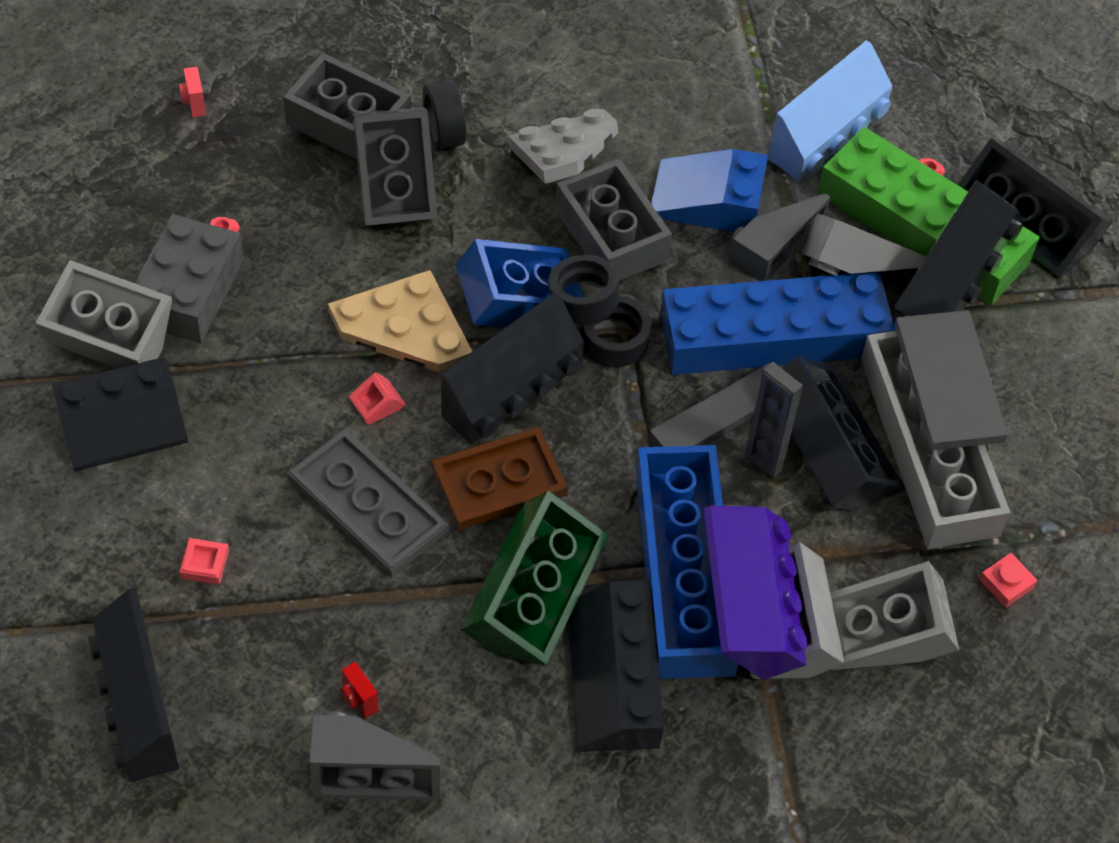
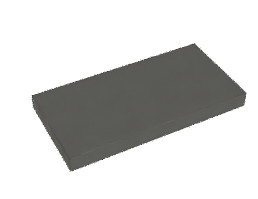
(950, 380)
(368, 502)

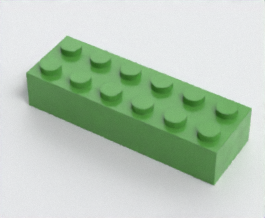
(909, 203)

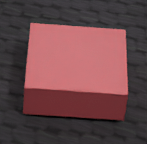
(204, 561)

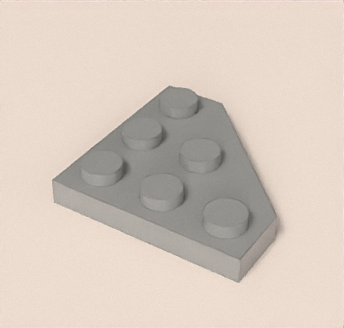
(563, 146)

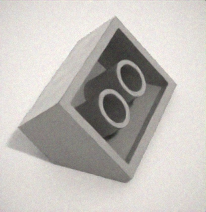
(105, 317)
(816, 616)

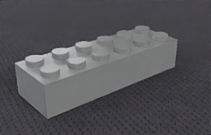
(949, 489)

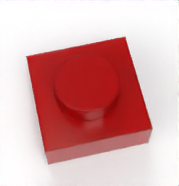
(358, 690)

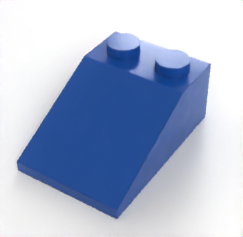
(710, 188)
(507, 279)

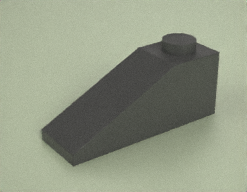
(775, 236)

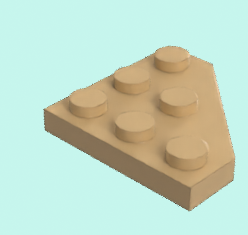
(403, 322)

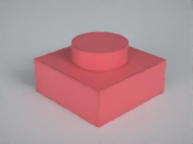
(192, 92)
(1008, 580)

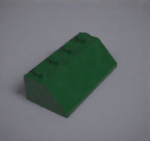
(535, 580)

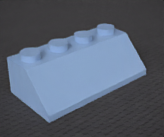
(830, 113)

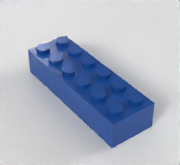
(772, 321)
(671, 495)

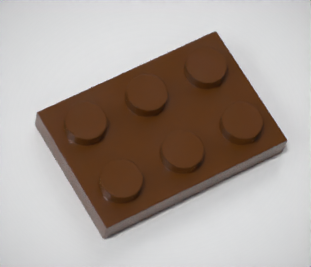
(497, 477)

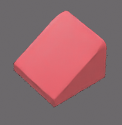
(376, 399)

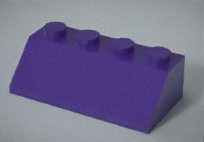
(755, 589)

